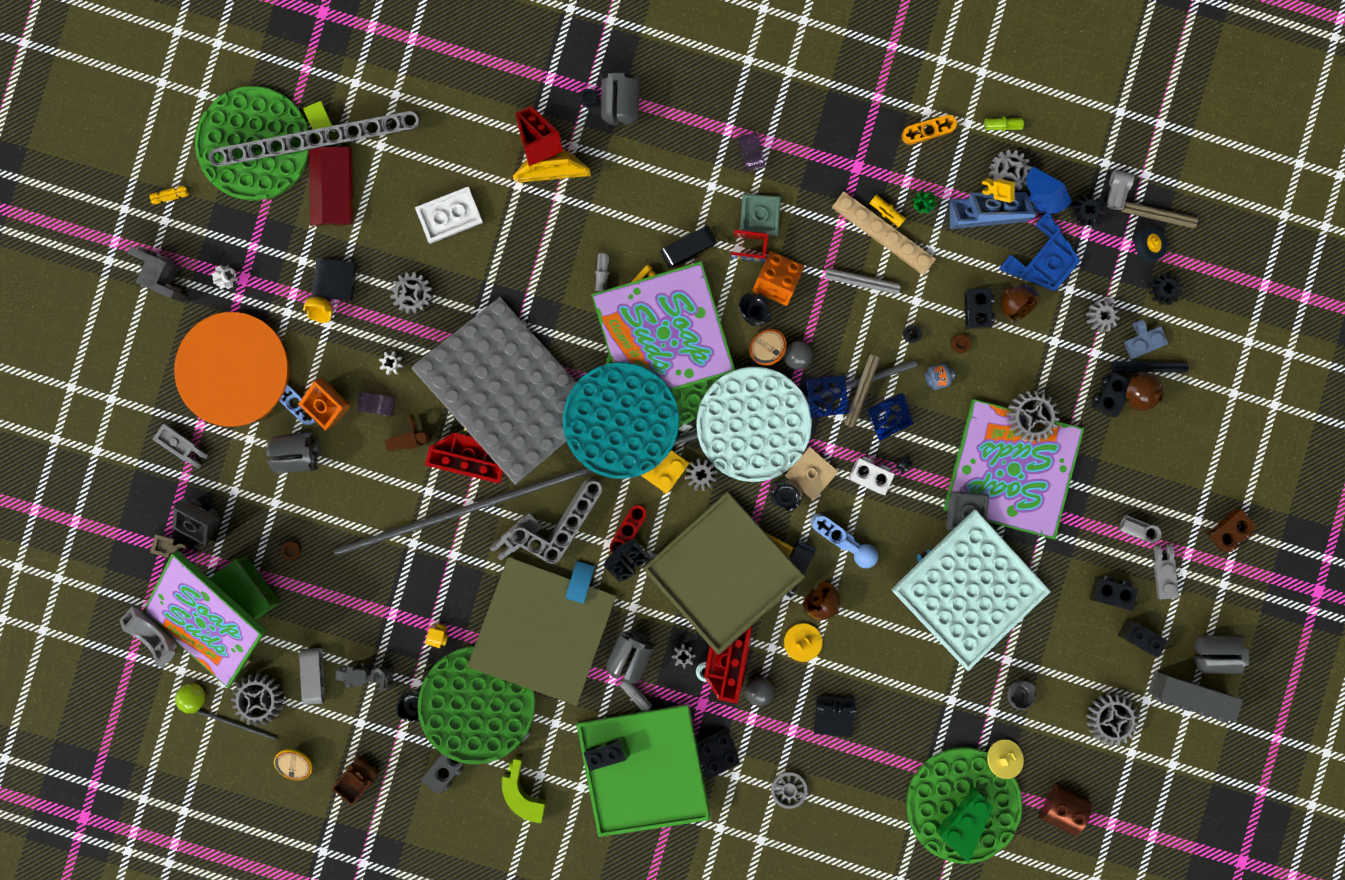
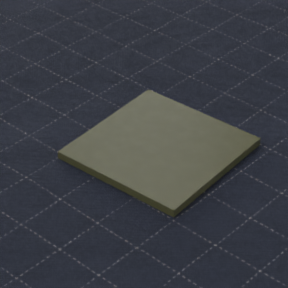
(723, 573)
(538, 634)

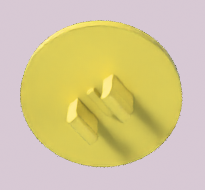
(1005, 759)

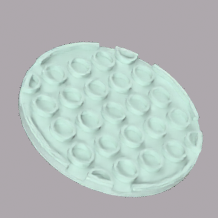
(753, 424)

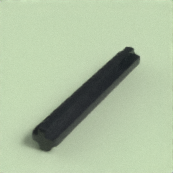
(1135, 366)

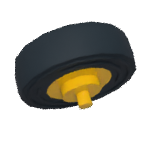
(1150, 244)

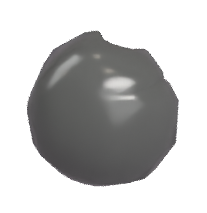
(799, 355)
(760, 691)
(1021, 694)

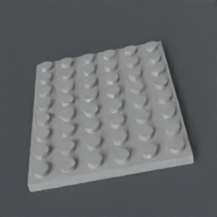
(501, 388)

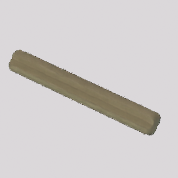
(1159, 214)
(862, 390)

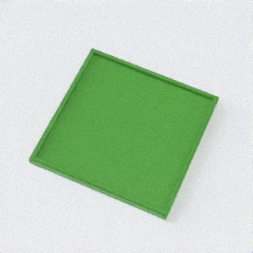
(658, 781)

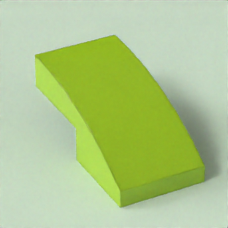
(319, 118)

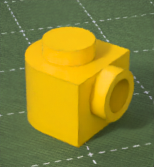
(437, 635)

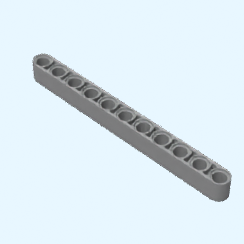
(305, 137)

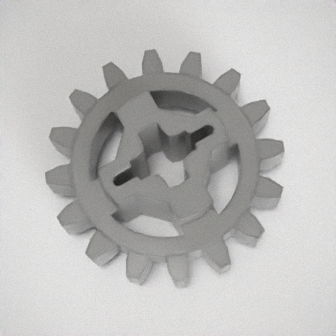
(1007, 164)
(417, 288)

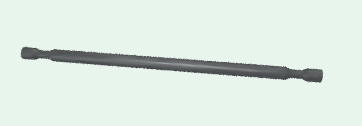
(236, 724)

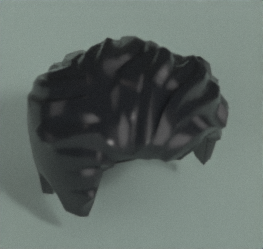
(755, 309)
(787, 494)
(408, 706)

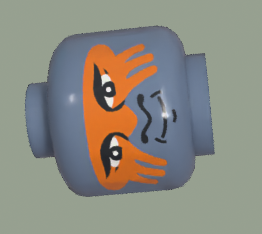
(939, 376)

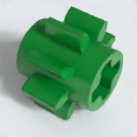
(924, 201)

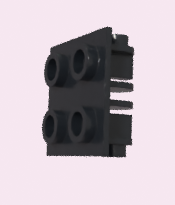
(834, 716)
(717, 753)

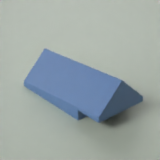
(985, 210)

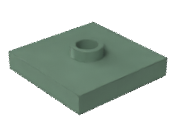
(760, 214)

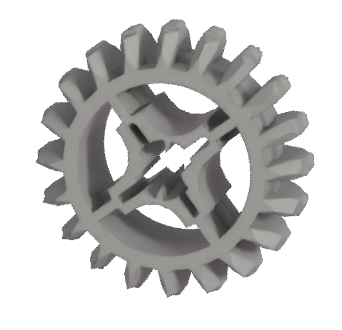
(1036, 409)
(244, 691)
(1128, 718)

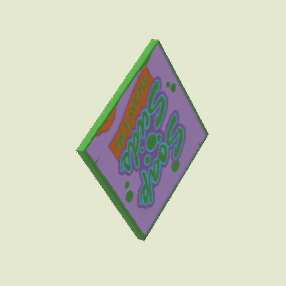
(666, 326)
(1022, 477)
(203, 619)

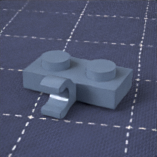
(1145, 340)

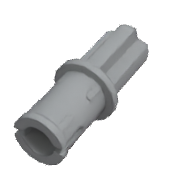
(602, 272)
(636, 695)

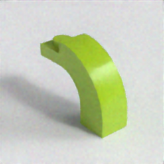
(521, 803)

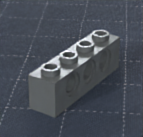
(437, 781)

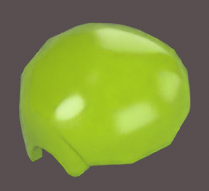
(190, 698)

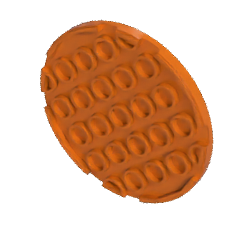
(231, 369)

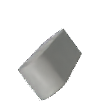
(312, 676)

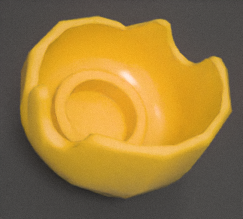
(318, 309)

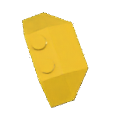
(557, 167)

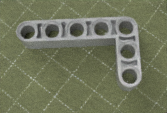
(561, 527)

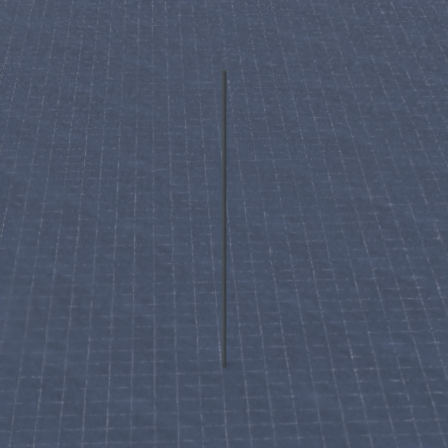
(562, 478)

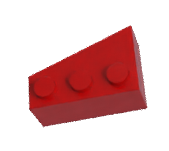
(537, 136)

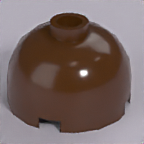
(1019, 302)
(1144, 392)
(823, 602)

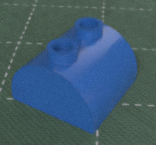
(1046, 192)

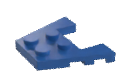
(1050, 264)

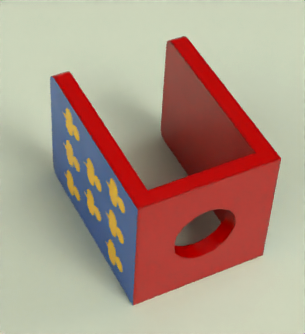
(751, 235)

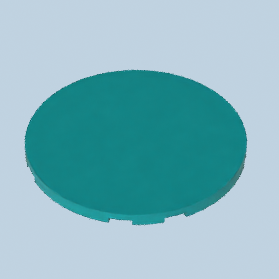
(620, 420)

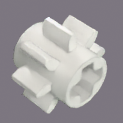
(224, 277)
(385, 361)

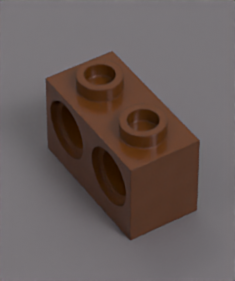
(1228, 526)

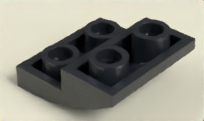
(334, 279)
(625, 558)

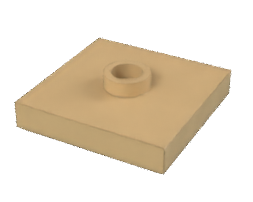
(811, 473)

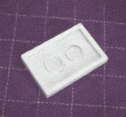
(449, 215)

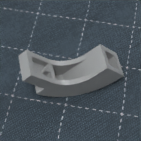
(147, 631)

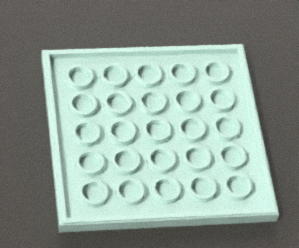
(971, 590)

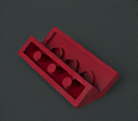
(330, 186)

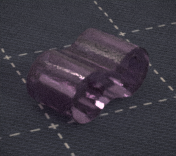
(751, 152)
(376, 404)

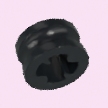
(917, 333)
(904, 464)

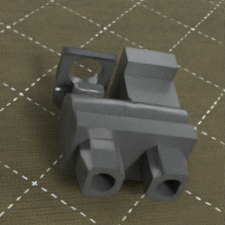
(358, 675)

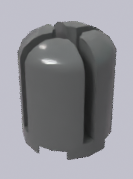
(620, 99)
(293, 452)
(621, 652)
(1224, 654)

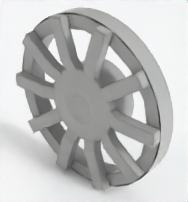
(789, 790)

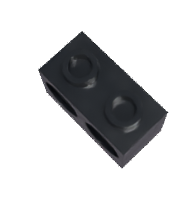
(972, 308)
(1116, 398)
(1113, 597)
(1142, 638)
(606, 754)

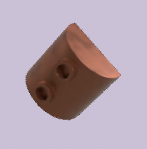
(1066, 810)

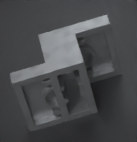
(158, 273)

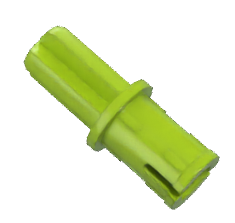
(1003, 124)

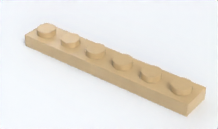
(883, 233)

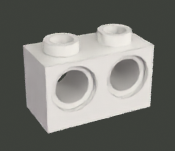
(869, 480)

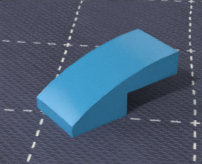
(580, 582)

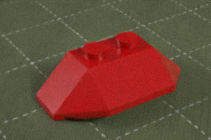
(463, 456)
(727, 671)

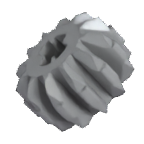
(1110, 317)
(704, 480)

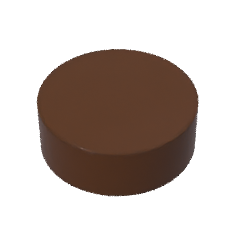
(960, 343)
(291, 550)

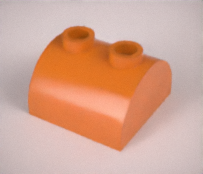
(324, 403)

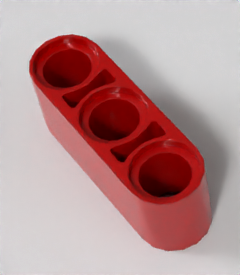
(629, 520)

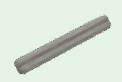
(862, 281)

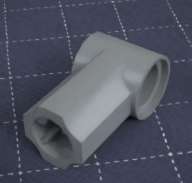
(1120, 185)
(1138, 529)

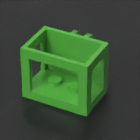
(246, 587)

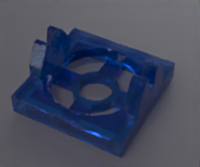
(841, 384)
(905, 422)

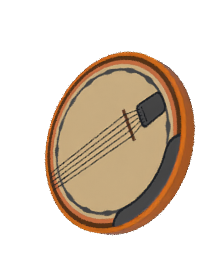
(768, 347)

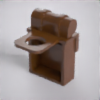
(409, 440)
(355, 780)

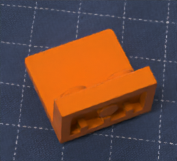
(778, 278)

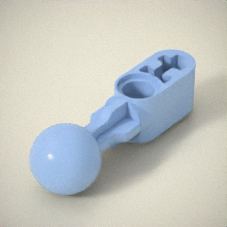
(864, 555)

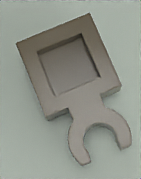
(165, 546)

